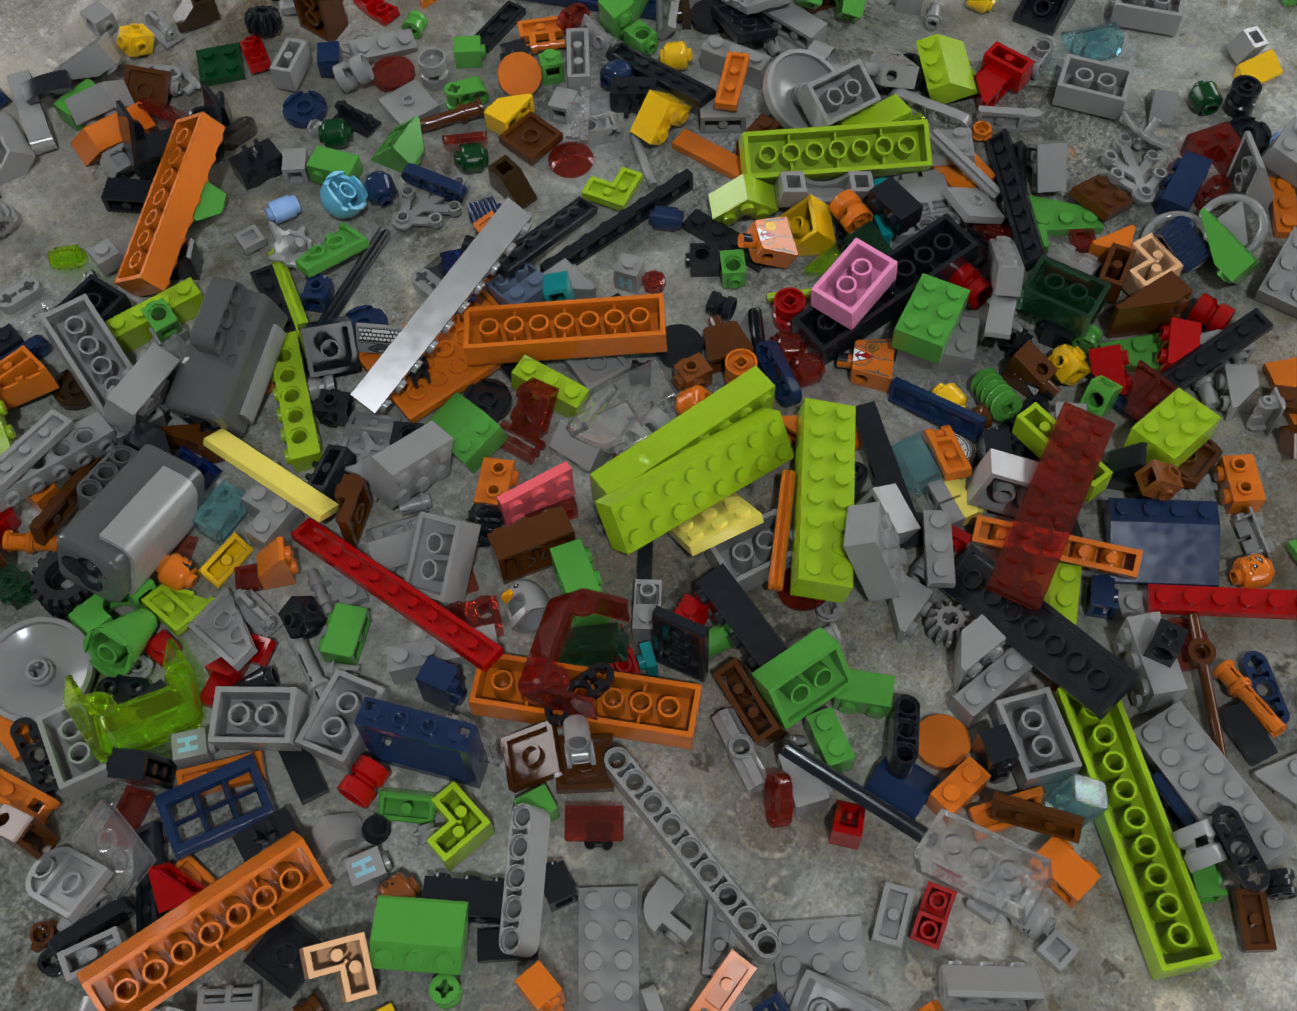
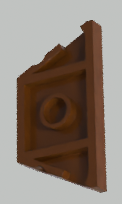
(1199, 464)

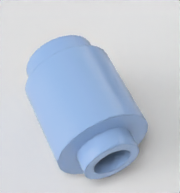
(282, 209)

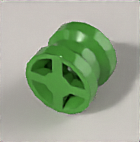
(416, 22)
(1090, 341)
(447, 997)

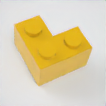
(657, 115)

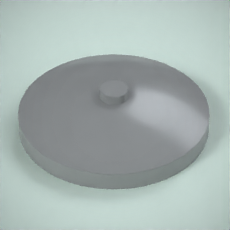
(787, 76)
(34, 666)

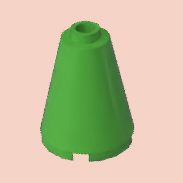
(120, 642)

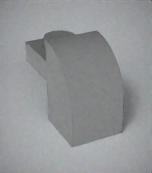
(659, 911)

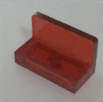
(594, 823)

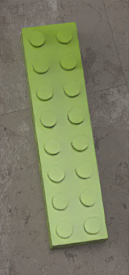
(835, 150)
(696, 424)
(694, 480)
(822, 500)

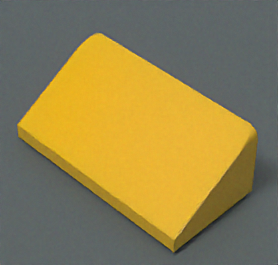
(1263, 67)
(222, 562)

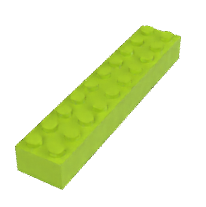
(1141, 844)

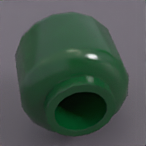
(1205, 97)
(335, 133)
(471, 157)

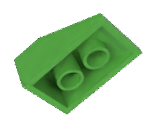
(619, 14)
(1228, 253)
(472, 431)

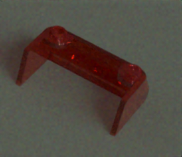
(541, 677)

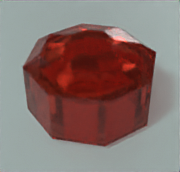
(654, 282)

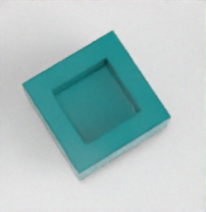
(646, 659)

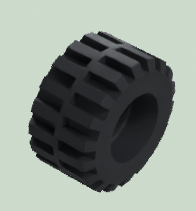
(46, 587)

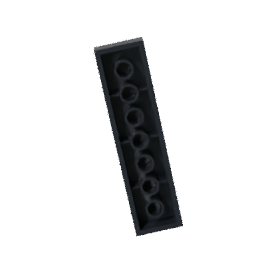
(933, 251)

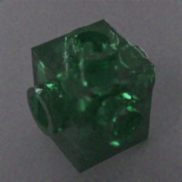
(15, 586)

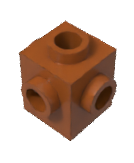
(692, 372)
(1159, 480)

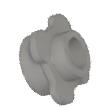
(425, 832)

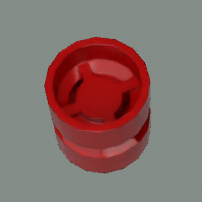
(969, 278)
(787, 304)
(1211, 314)
(363, 781)

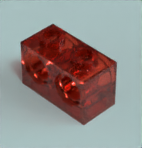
(539, 410)
(473, 610)

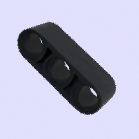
(903, 736)

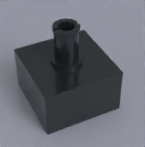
(328, 346)

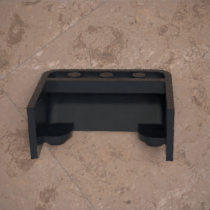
(147, 148)

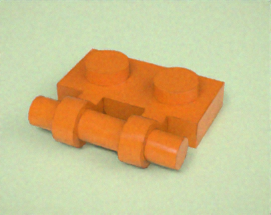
(541, 29)

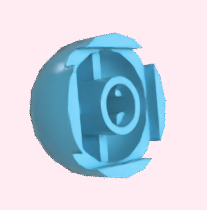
(343, 195)

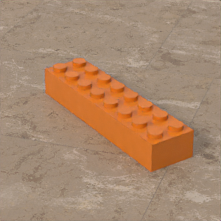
(170, 205)
(565, 329)
(631, 709)
(205, 928)

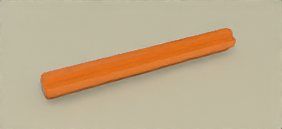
(782, 530)

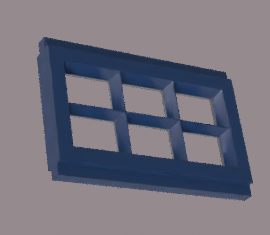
(206, 782)

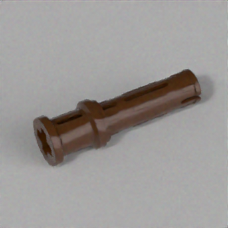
(461, 113)

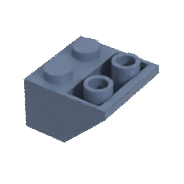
(521, 287)

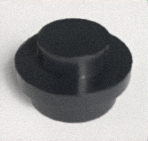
(376, 829)

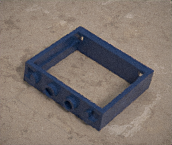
(422, 742)

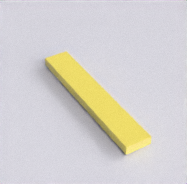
(271, 475)

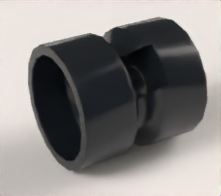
(1242, 96)

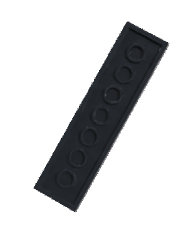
(1044, 638)

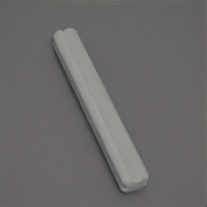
(964, 163)

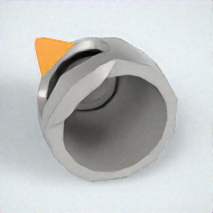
(525, 605)

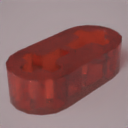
(572, 16)
(1209, 190)
(778, 799)

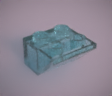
(1095, 41)

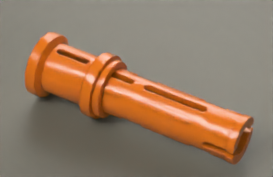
(25, 542)
(1241, 688)

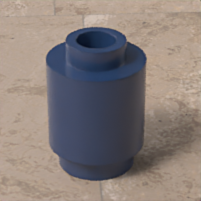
(666, 218)

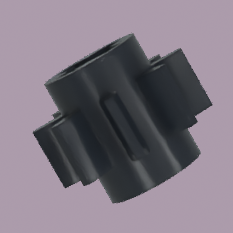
(1016, 341)

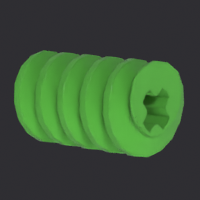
(996, 394)

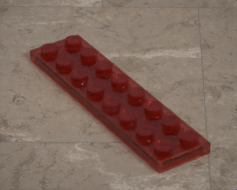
(1050, 507)

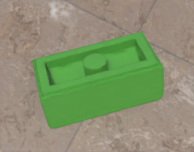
(407, 805)

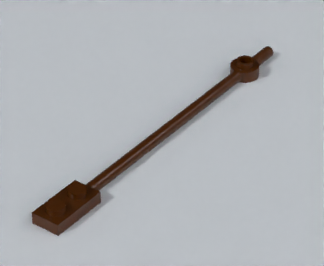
(1250, 908)

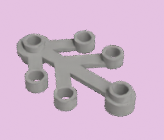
(1141, 192)
(408, 218)

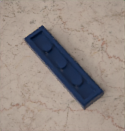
(936, 409)

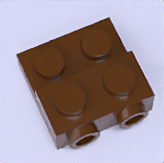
(354, 507)

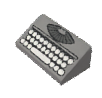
(375, 337)

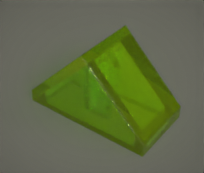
(824, 260)

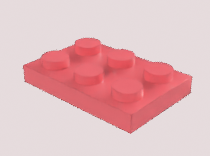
(536, 493)

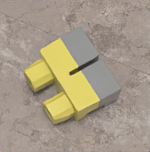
(952, 496)

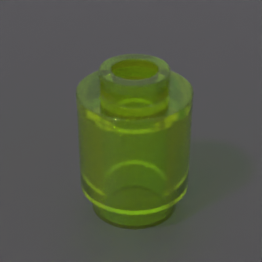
(67, 257)

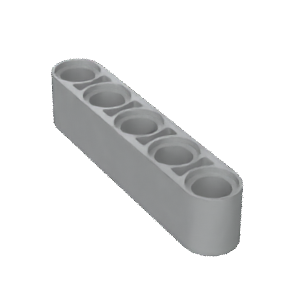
(32, 116)
(524, 881)

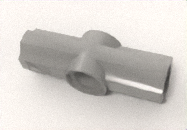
(733, 736)

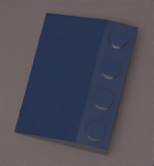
(1176, 539)

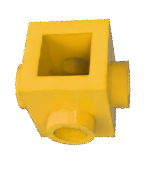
(135, 40)
(1069, 364)

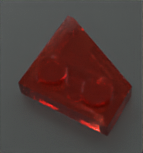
(1147, 391)

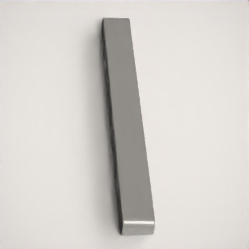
(695, 866)

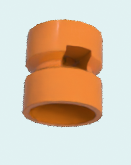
(850, 210)
(737, 363)

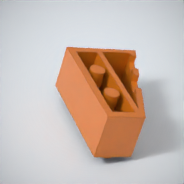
(105, 134)
(23, 378)

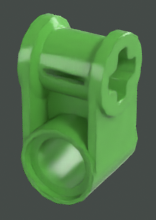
(465, 91)

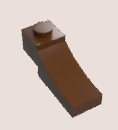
(192, 438)

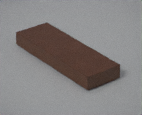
(1037, 817)

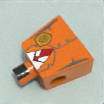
(770, 242)
(870, 363)

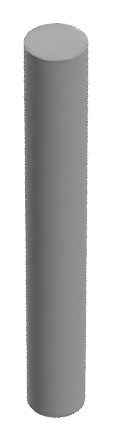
(643, 160)

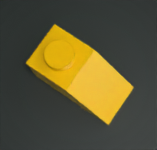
(507, 111)

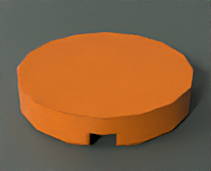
(519, 74)
(943, 742)

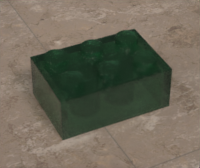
(1063, 295)

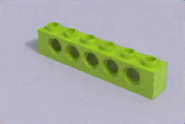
(293, 386)

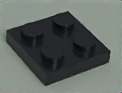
(278, 955)

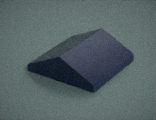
(904, 794)

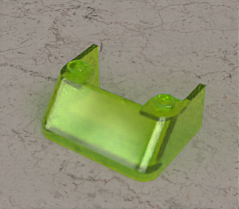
(142, 720)

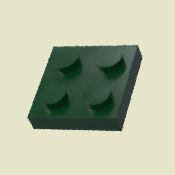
(220, 64)

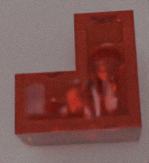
(1215, 143)

